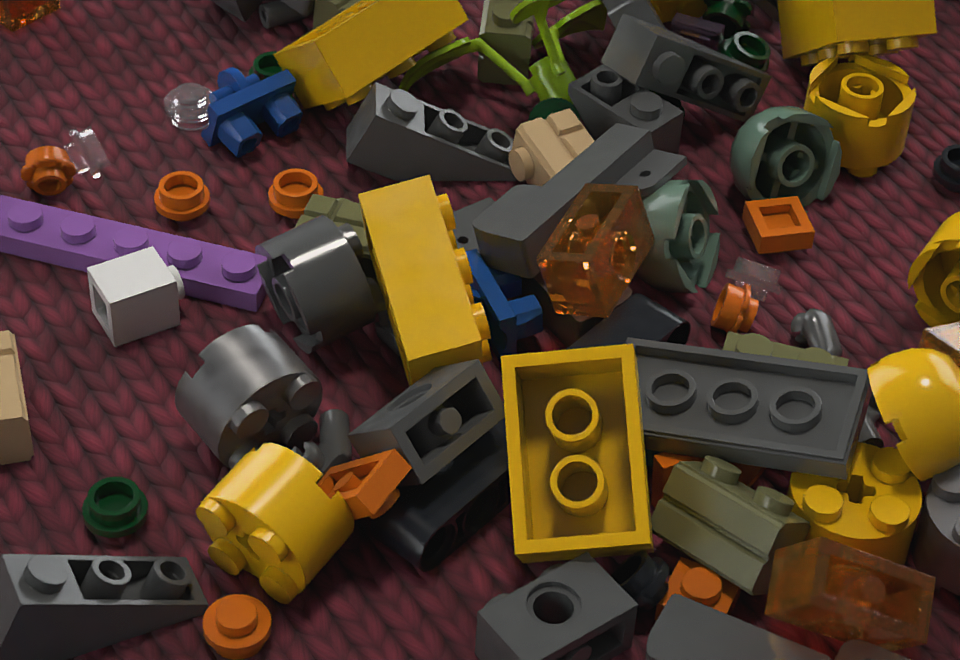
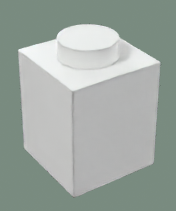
(135, 295)

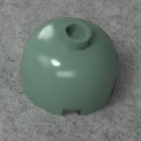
(785, 156)
(683, 244)

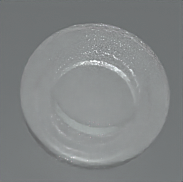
(188, 106)
(86, 152)
(758, 276)

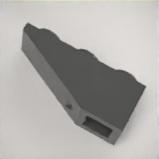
(684, 69)
(413, 139)
(87, 602)

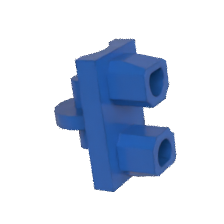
(249, 102)
(506, 319)

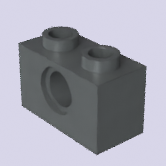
(433, 419)
(561, 615)

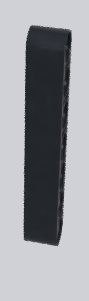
(475, 486)

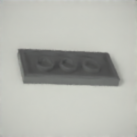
(751, 407)

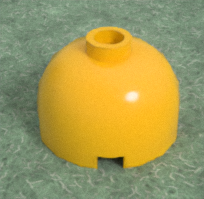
(922, 400)

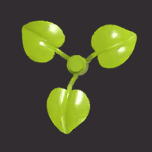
(550, 74)

